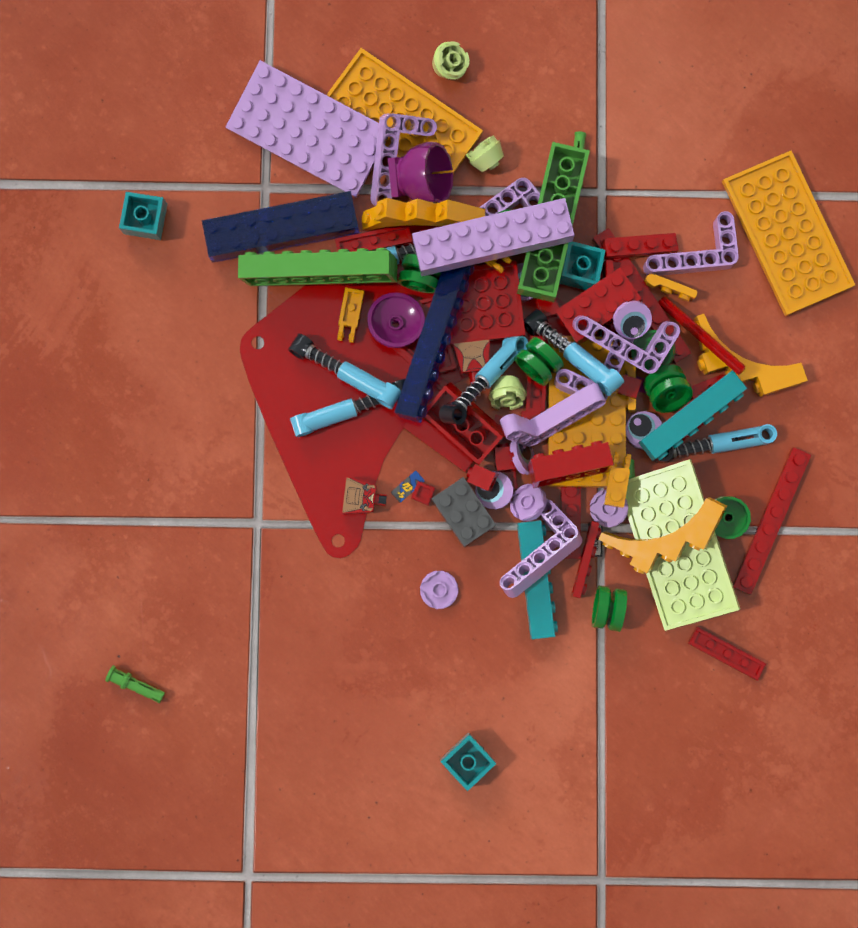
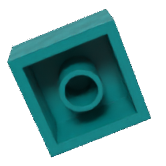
(143, 215)
(582, 266)
(468, 761)

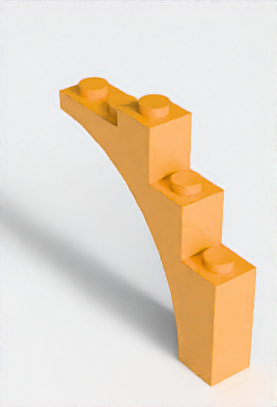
(418, 212)
(766, 377)
(646, 551)

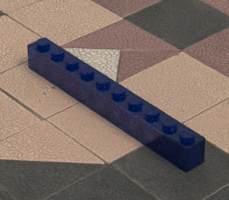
(432, 343)

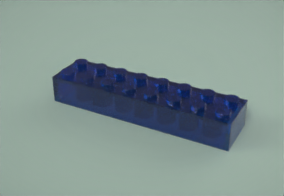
(280, 226)

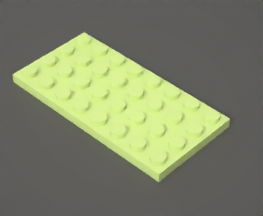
(699, 581)

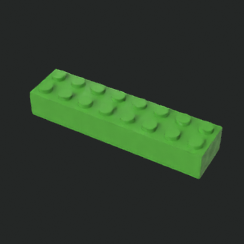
(561, 180)
(317, 268)

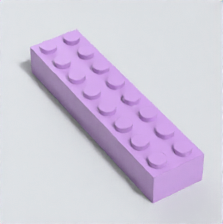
(493, 237)

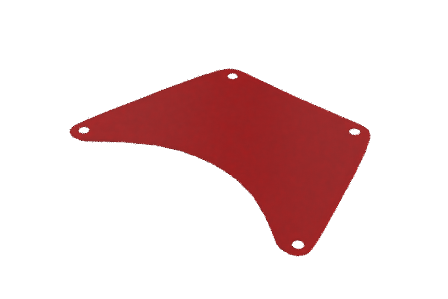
(295, 386)

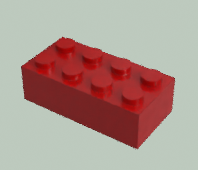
(598, 303)
(476, 435)
(571, 464)

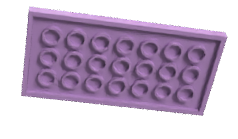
(306, 128)

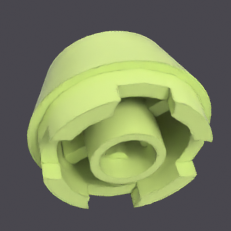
(450, 60)
(486, 154)
(507, 393)

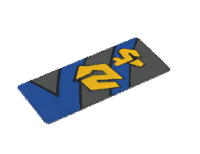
(407, 486)

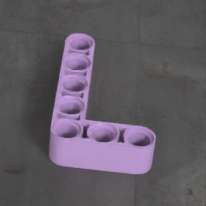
(391, 151)
(516, 196)
(698, 257)
(626, 346)
(575, 379)
(553, 419)
(545, 551)

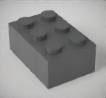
(463, 512)

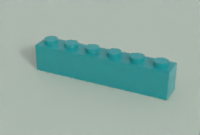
(692, 415)
(538, 594)

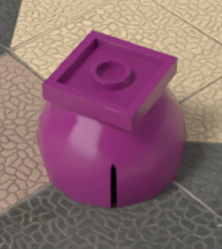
(414, 177)

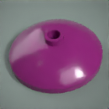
(396, 309)

